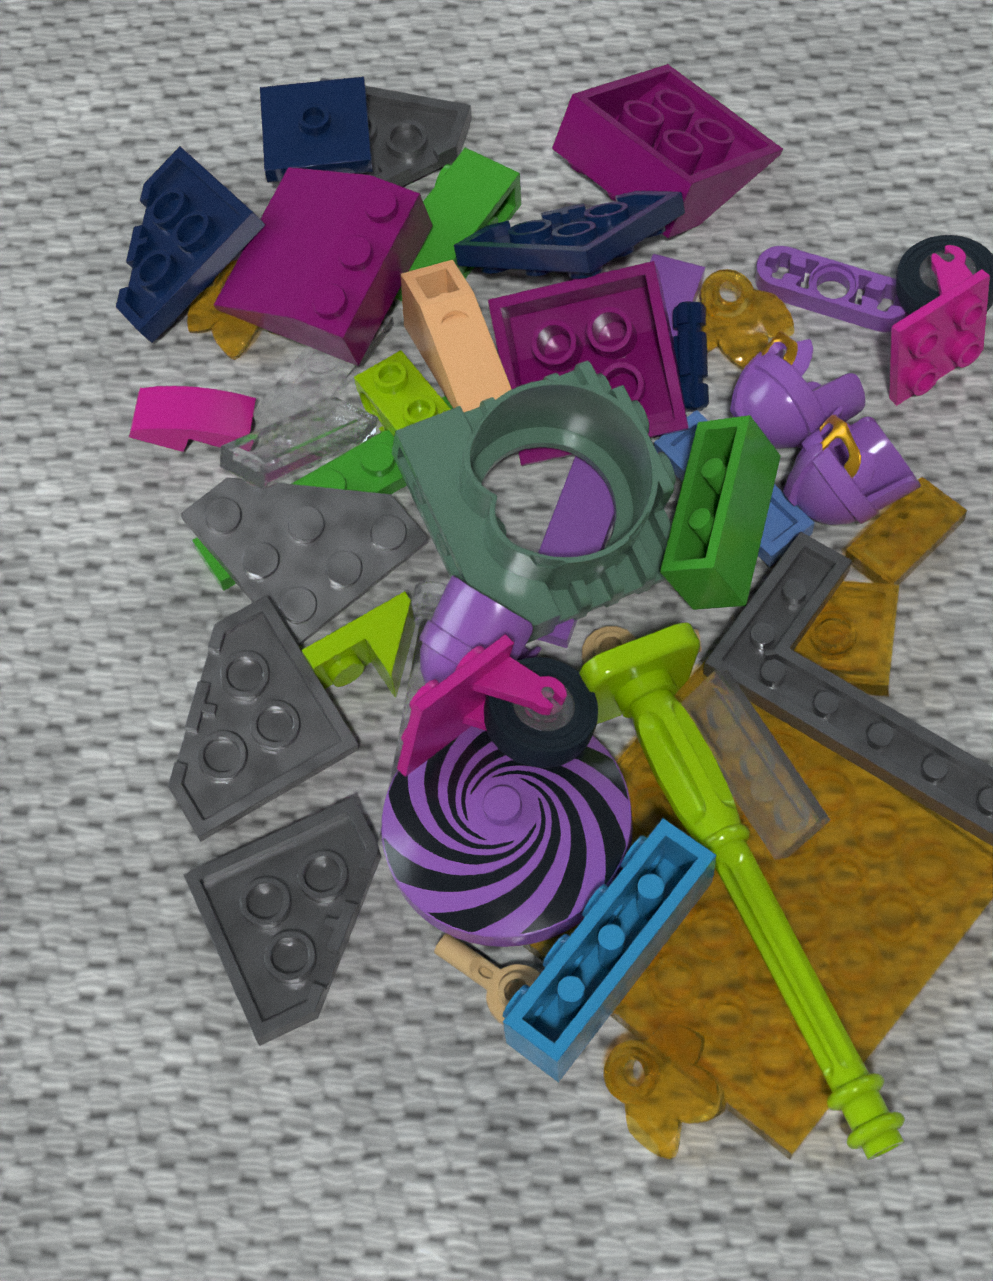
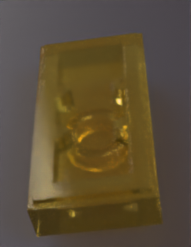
(906, 534)

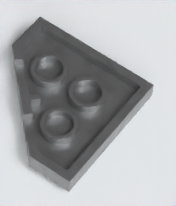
(413, 133)
(304, 545)
(253, 723)
(287, 912)

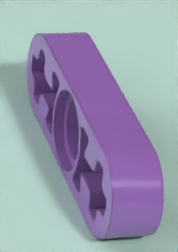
(823, 270)

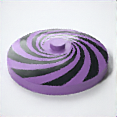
(505, 845)

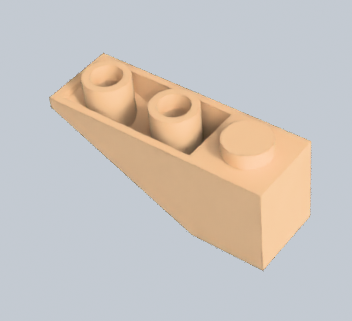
(452, 335)

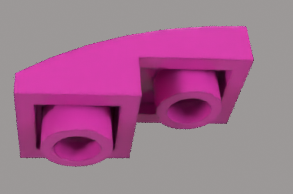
(180, 413)

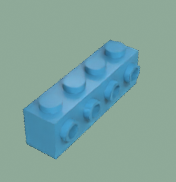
(609, 949)

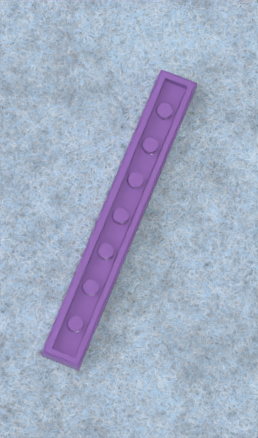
(585, 504)

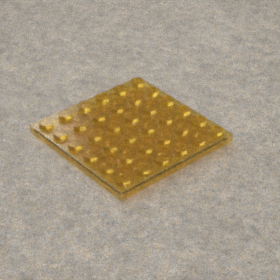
(869, 898)

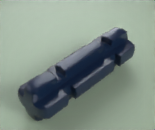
(691, 353)

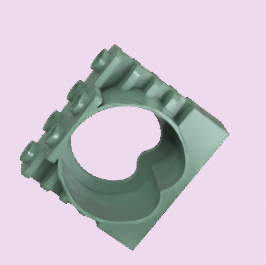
(572, 412)

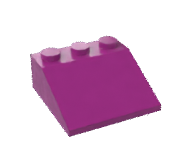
(663, 136)
(327, 260)
(612, 322)

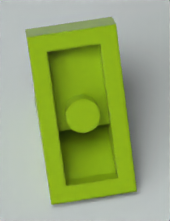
(374, 638)

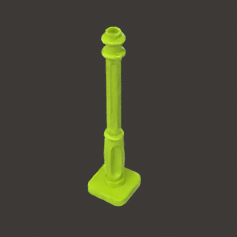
(642, 685)

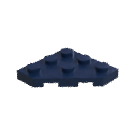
(571, 236)
(184, 242)

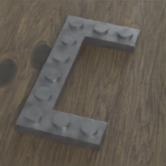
(834, 712)

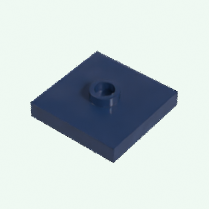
(316, 127)

